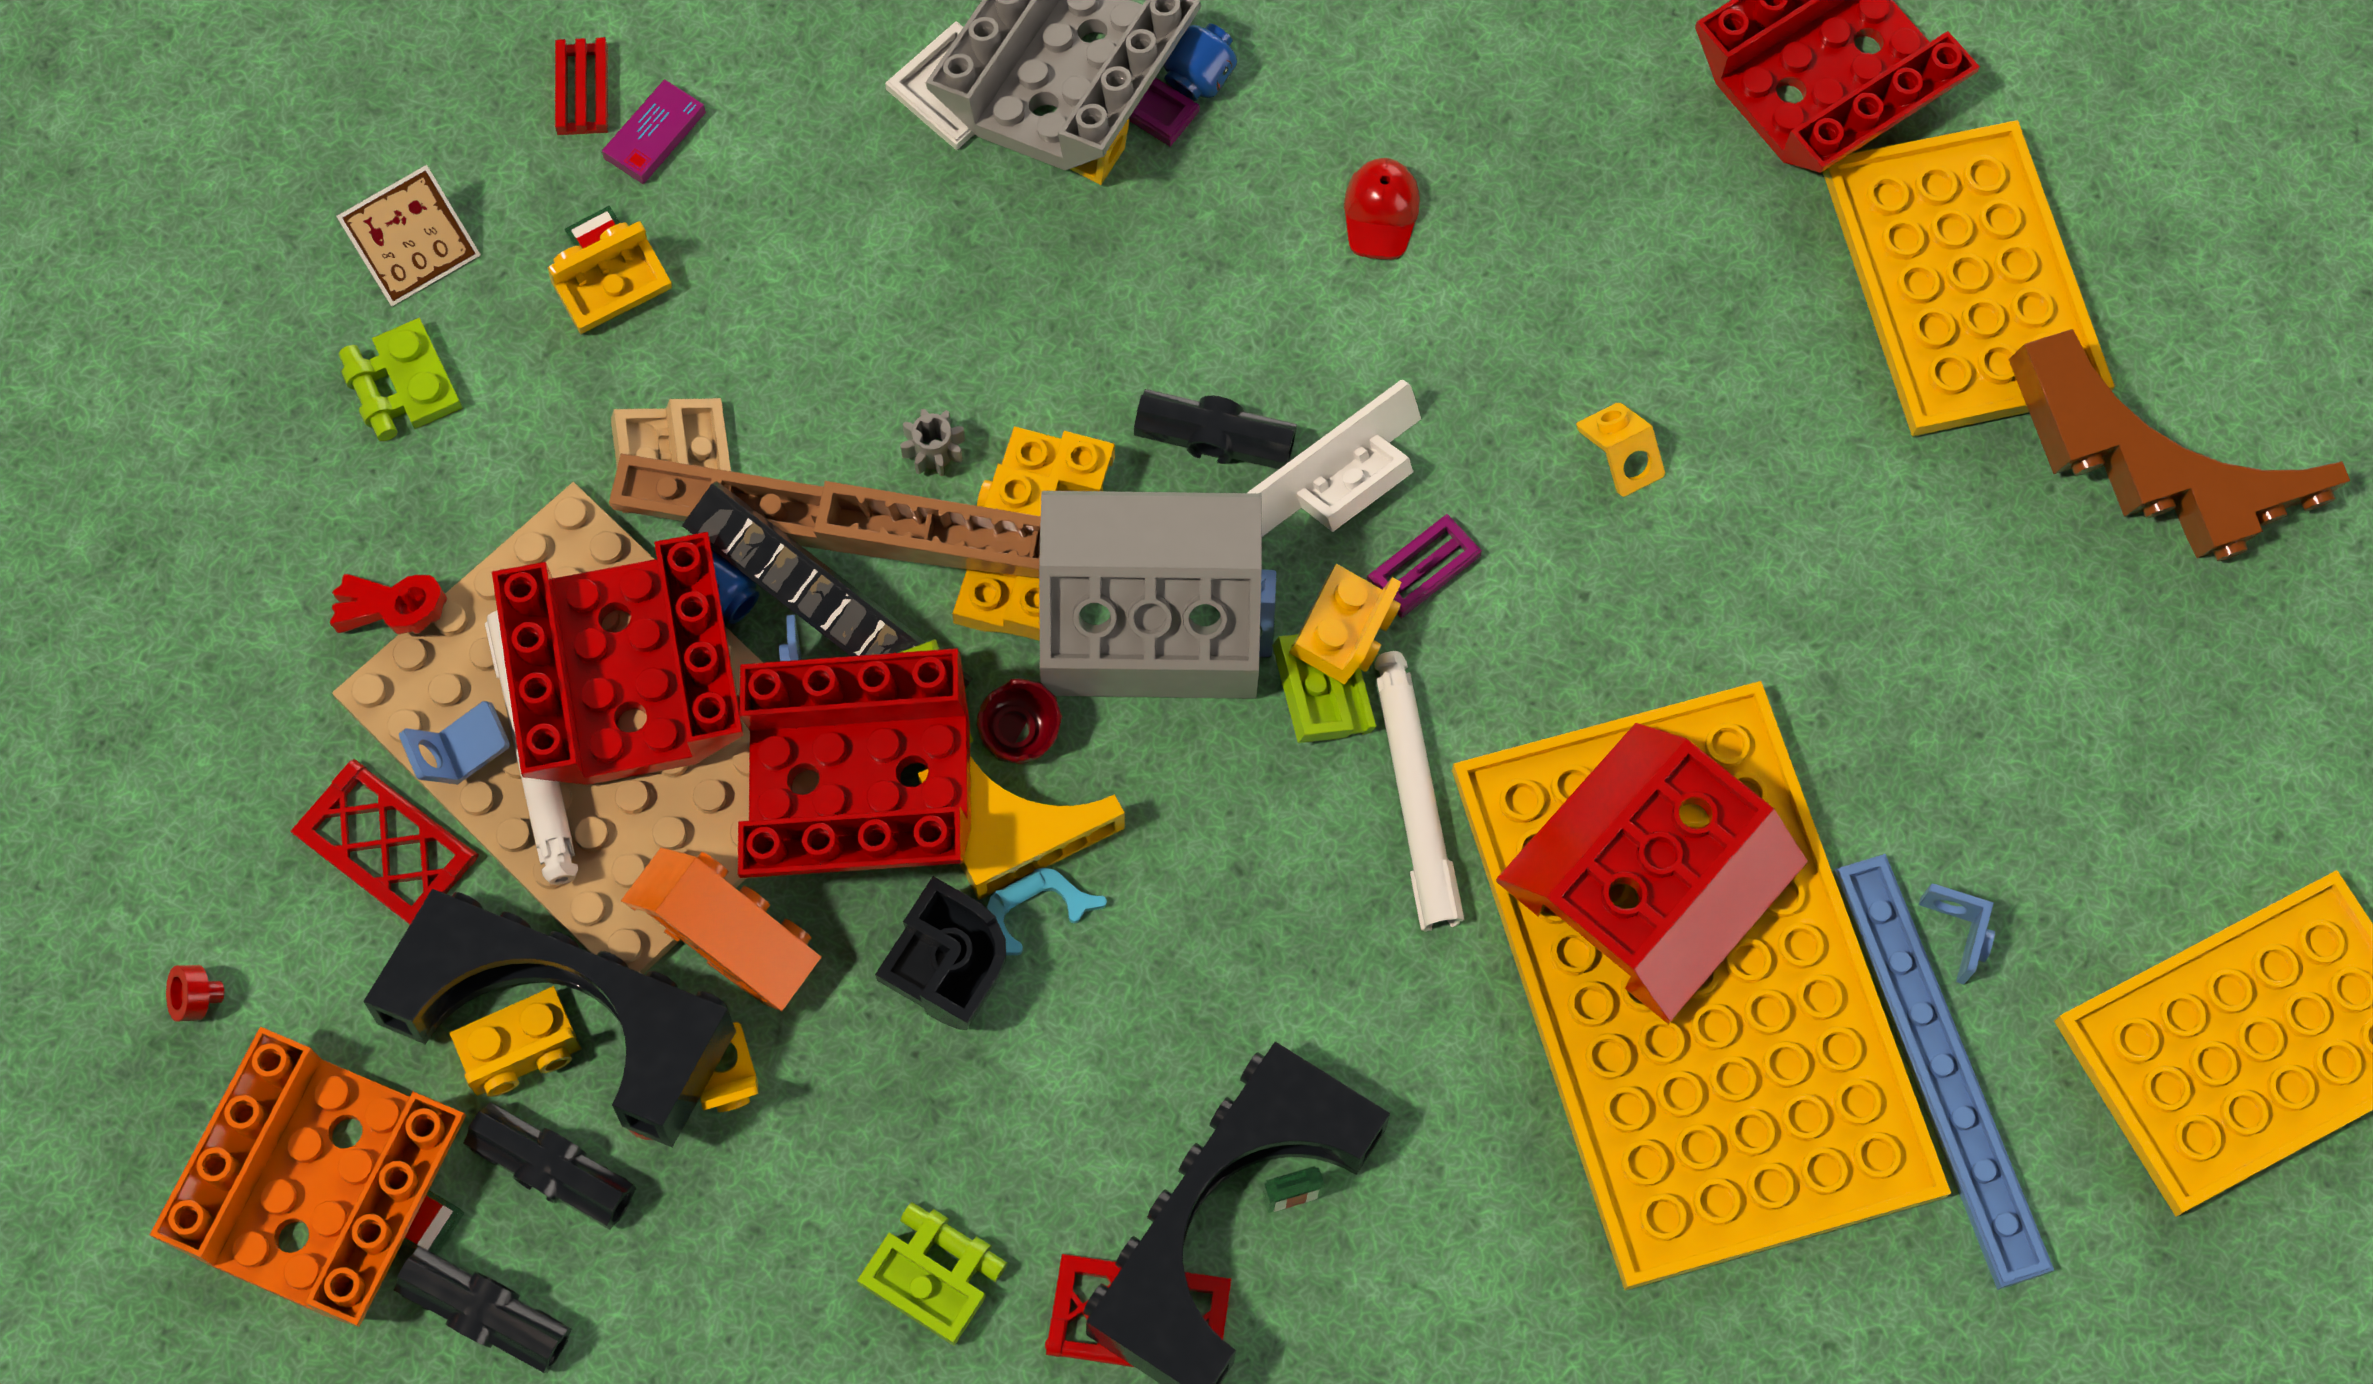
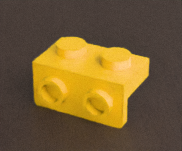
(608, 276)

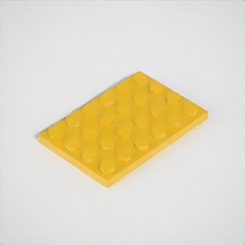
(1958, 269)
(2238, 1043)

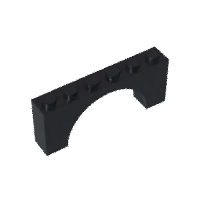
(465, 951)
(1280, 1113)

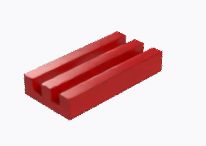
(580, 51)

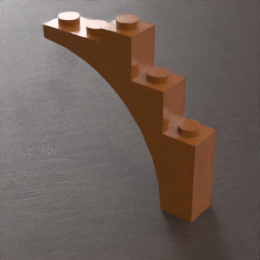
(2091, 428)

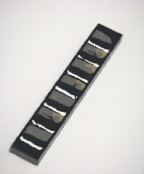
(797, 577)

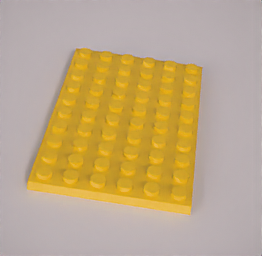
(1779, 1081)

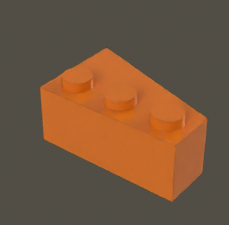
(724, 925)

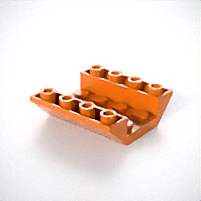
(275, 1164)

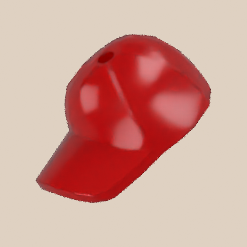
(1381, 214)

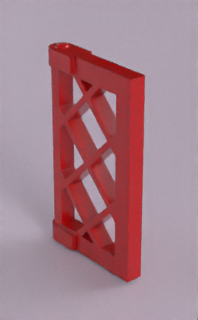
(387, 800)
(1061, 1316)

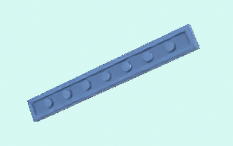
(1942, 1073)

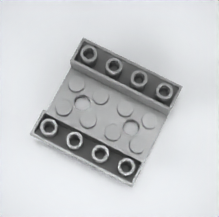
(1034, 55)
(1150, 566)

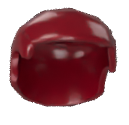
(1006, 714)

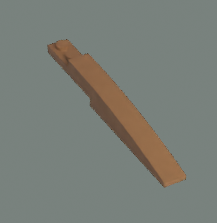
(843, 516)

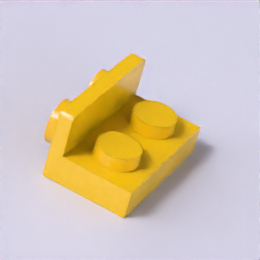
(1344, 623)
(515, 1042)

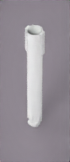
(542, 796)
(1433, 873)

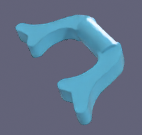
(1029, 886)

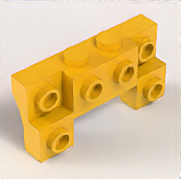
(1029, 466)

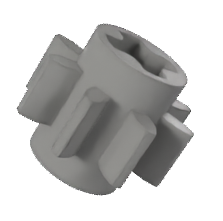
(937, 453)

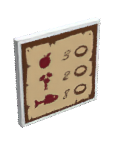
(408, 235)

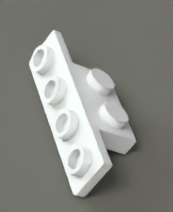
(1345, 466)

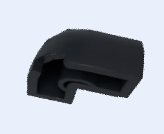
(946, 955)

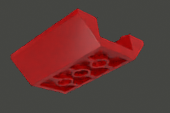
(1845, 92)
(577, 679)
(859, 730)
(1692, 884)

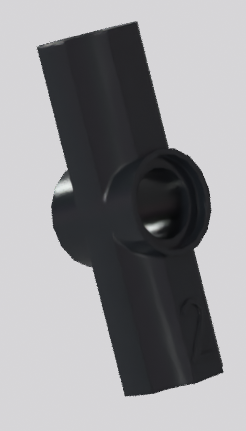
(1215, 429)
(549, 1165)
(482, 1309)

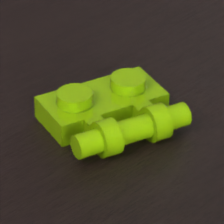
(415, 372)
(922, 1287)

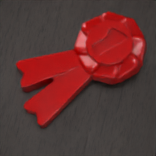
(403, 607)

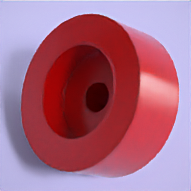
(191, 992)

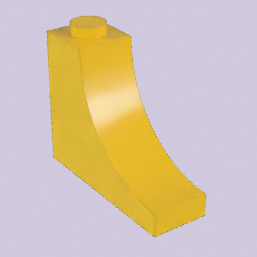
(1020, 835)

